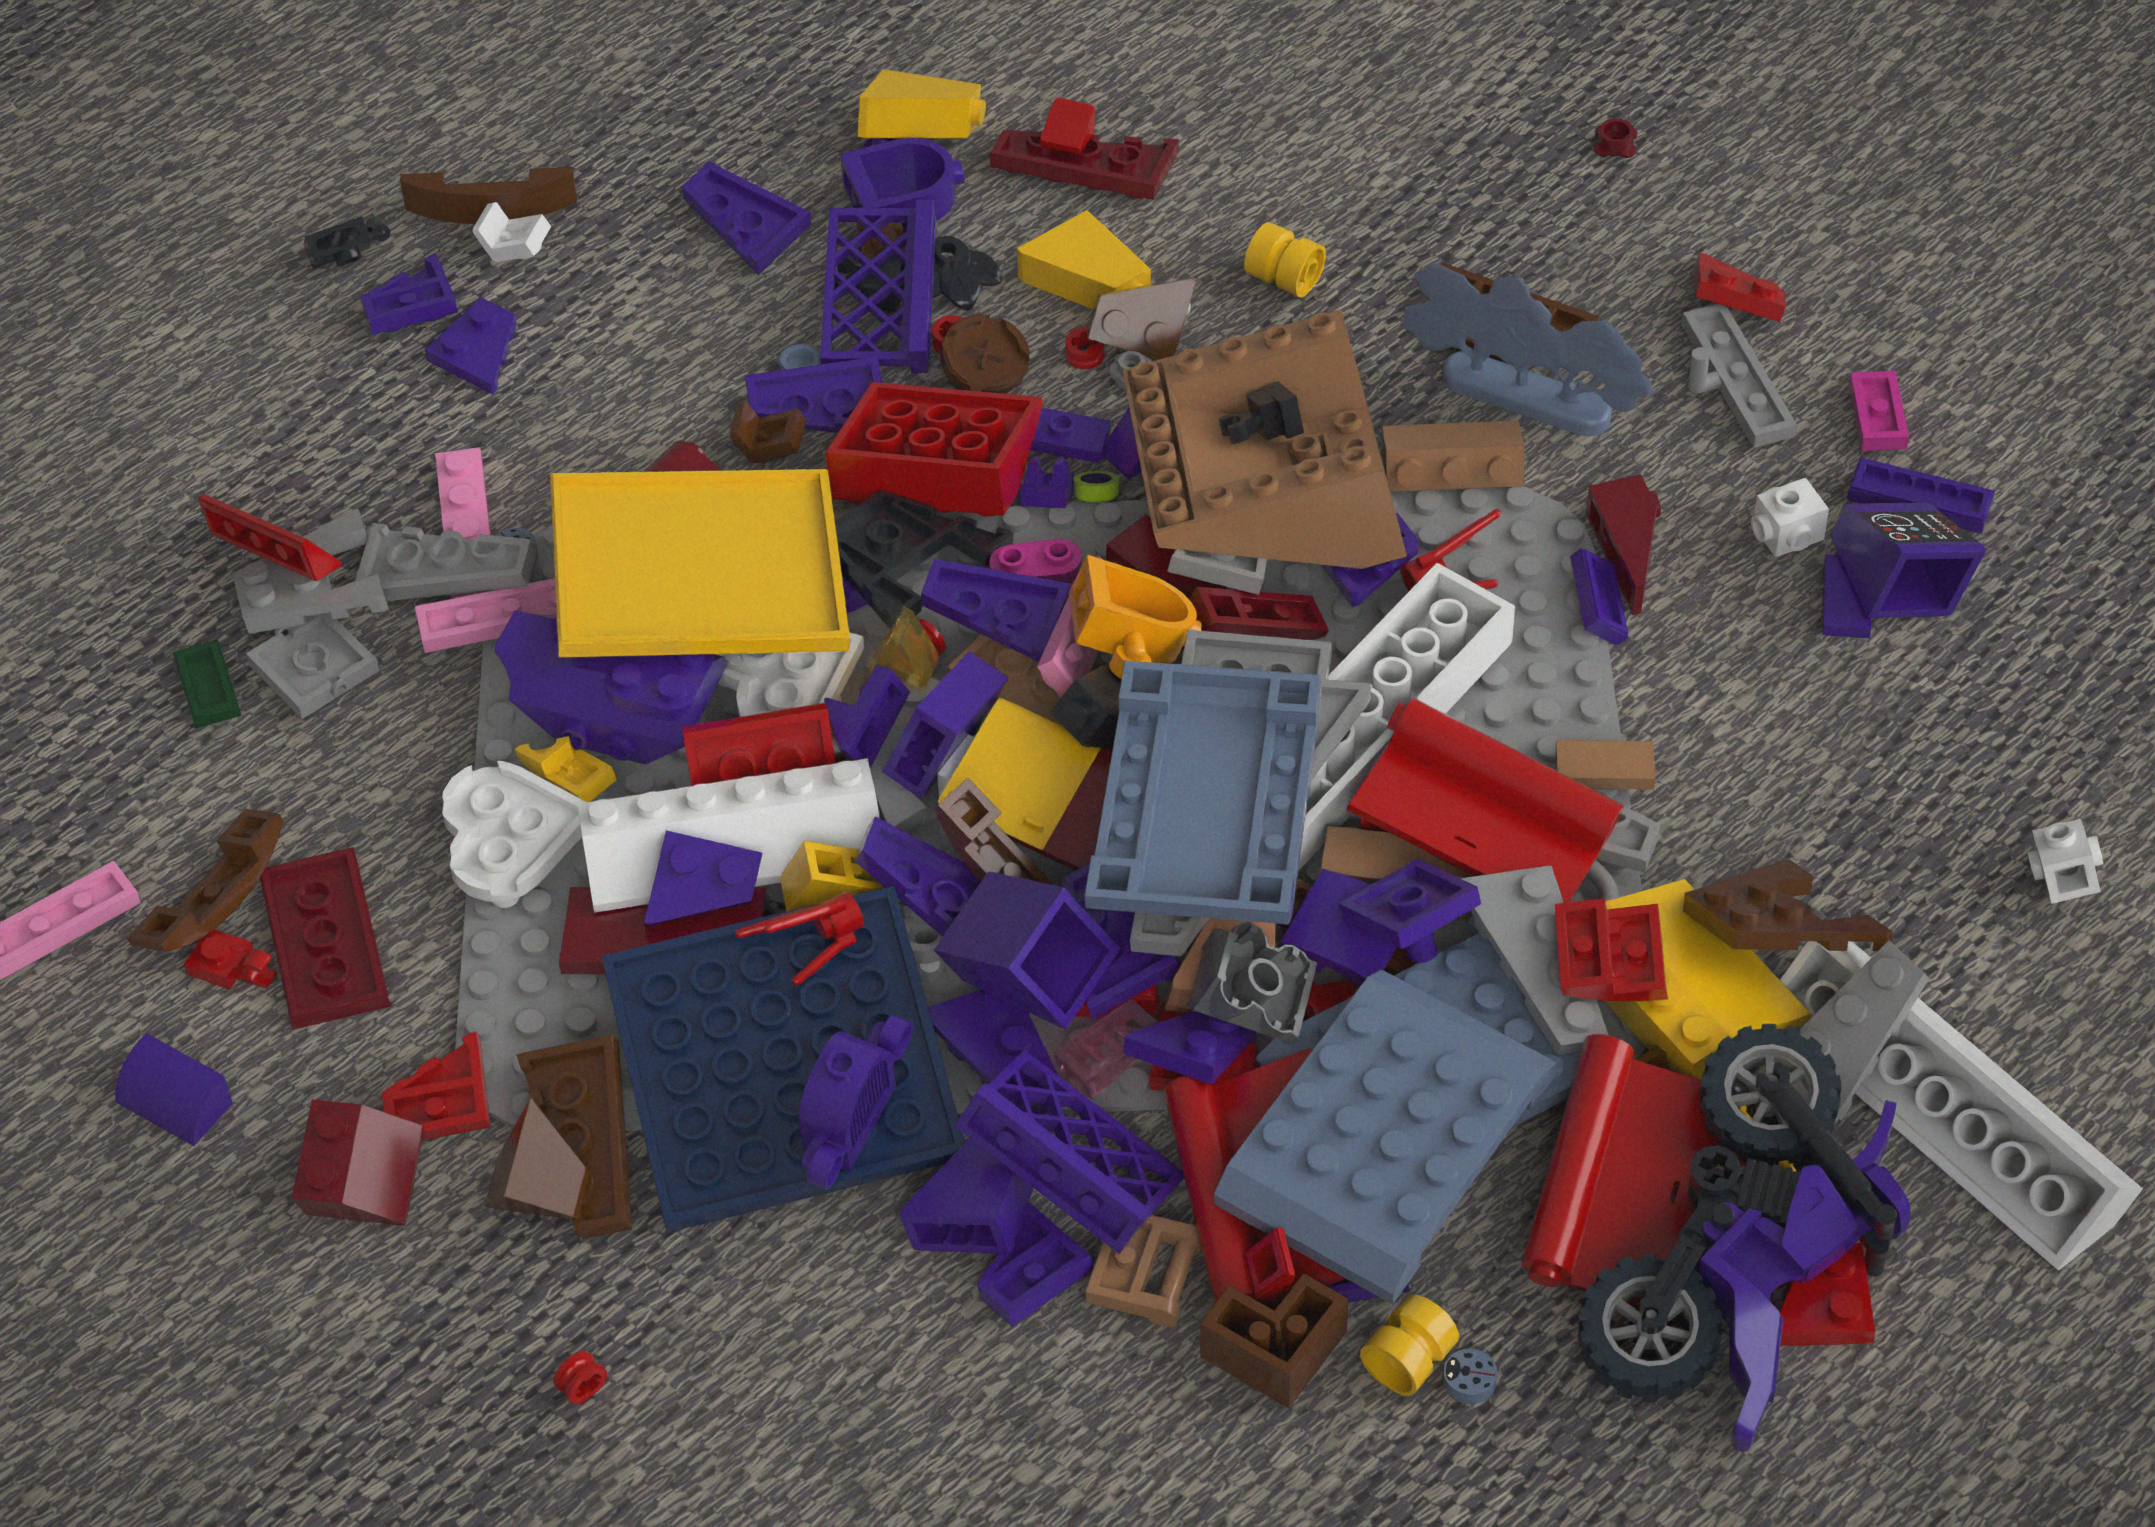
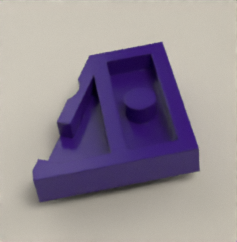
(475, 344)
(700, 878)

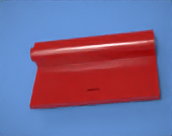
(1482, 801)
(1208, 1131)
(1615, 1166)

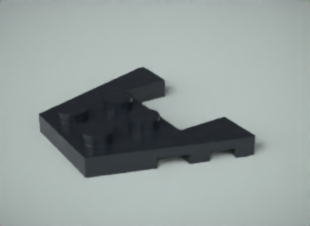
(894, 535)

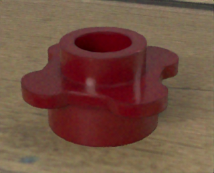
(1615, 138)

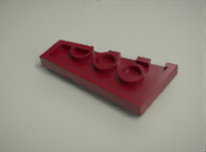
(1113, 167)

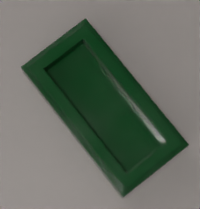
(206, 684)

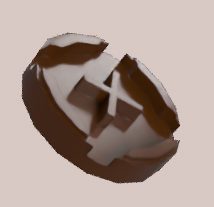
(984, 354)

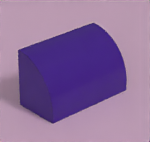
(171, 1089)

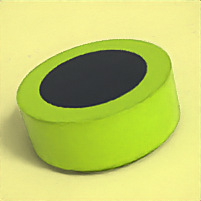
(1096, 486)

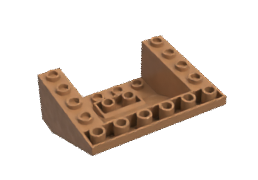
(1273, 499)

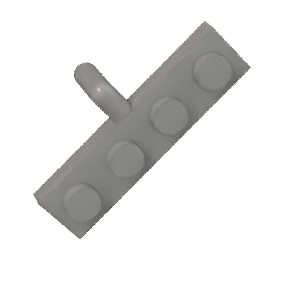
(1736, 373)

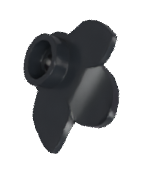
(963, 274)

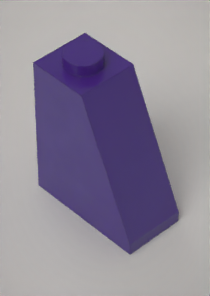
(943, 723)
(967, 1205)

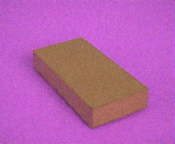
(1607, 763)

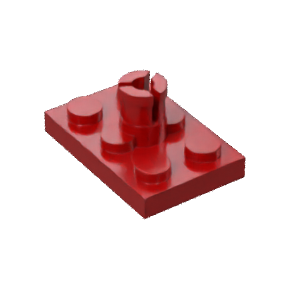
(759, 744)

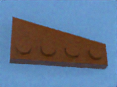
(583, 1099)

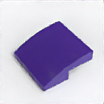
(1331, 940)

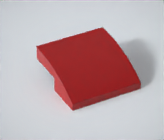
(1610, 951)

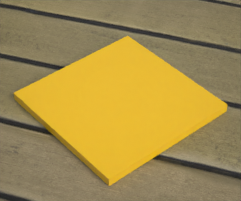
(696, 563)

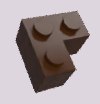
(1275, 1348)

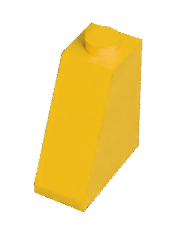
(919, 107)
(1080, 261)

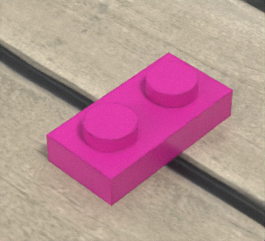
(1878, 410)

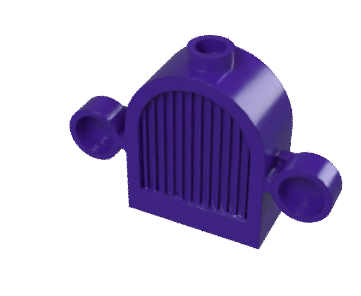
(899, 173)
(848, 1097)

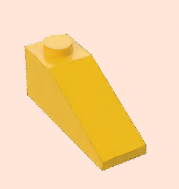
(822, 873)

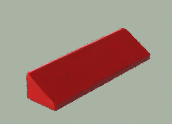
(267, 540)

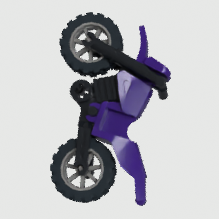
(1747, 1228)

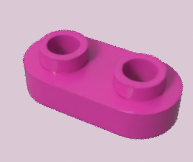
(1044, 559)

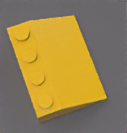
(1708, 988)

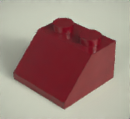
(357, 1163)

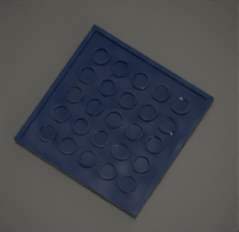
(729, 1042)

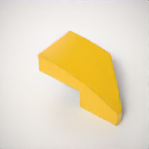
(568, 768)

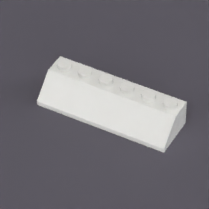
(753, 813)

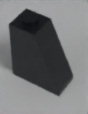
(1091, 708)

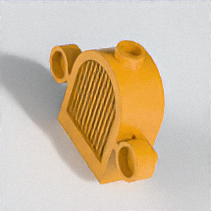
(1129, 614)

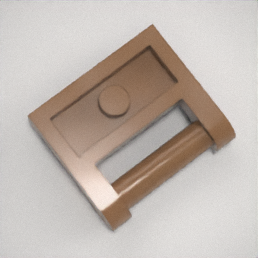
(1122, 1278)

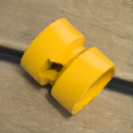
(1283, 259)
(1405, 1347)

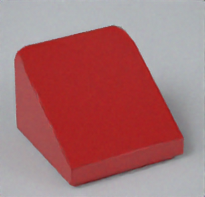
(1068, 126)
(1271, 1267)

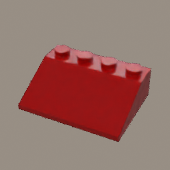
(935, 447)

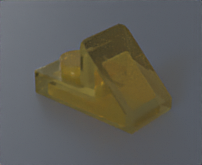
(906, 651)

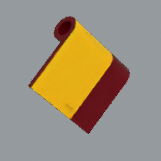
(1039, 782)

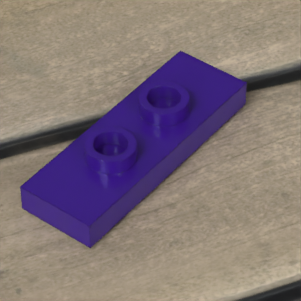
(1071, 435)
(1887, 483)

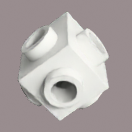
(1789, 517)
(2066, 860)

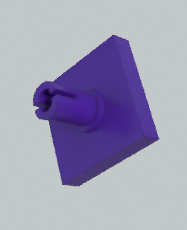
(1410, 906)

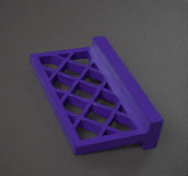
(916, 276)
(1059, 1167)

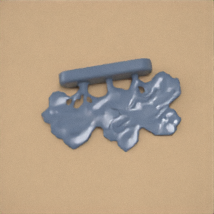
(1520, 333)

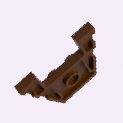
(1759, 913)

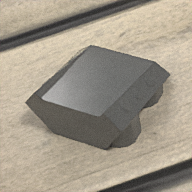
(1253, 982)

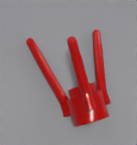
(1414, 570)
(832, 918)

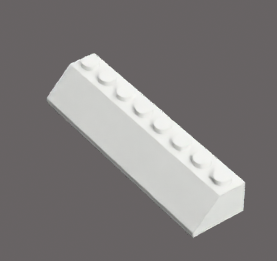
(1979, 1122)

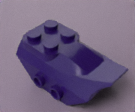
(606, 702)

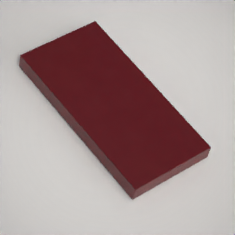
(606, 932)
(323, 938)

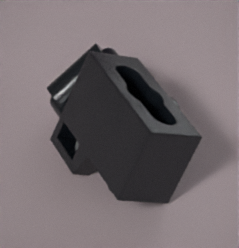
(344, 241)

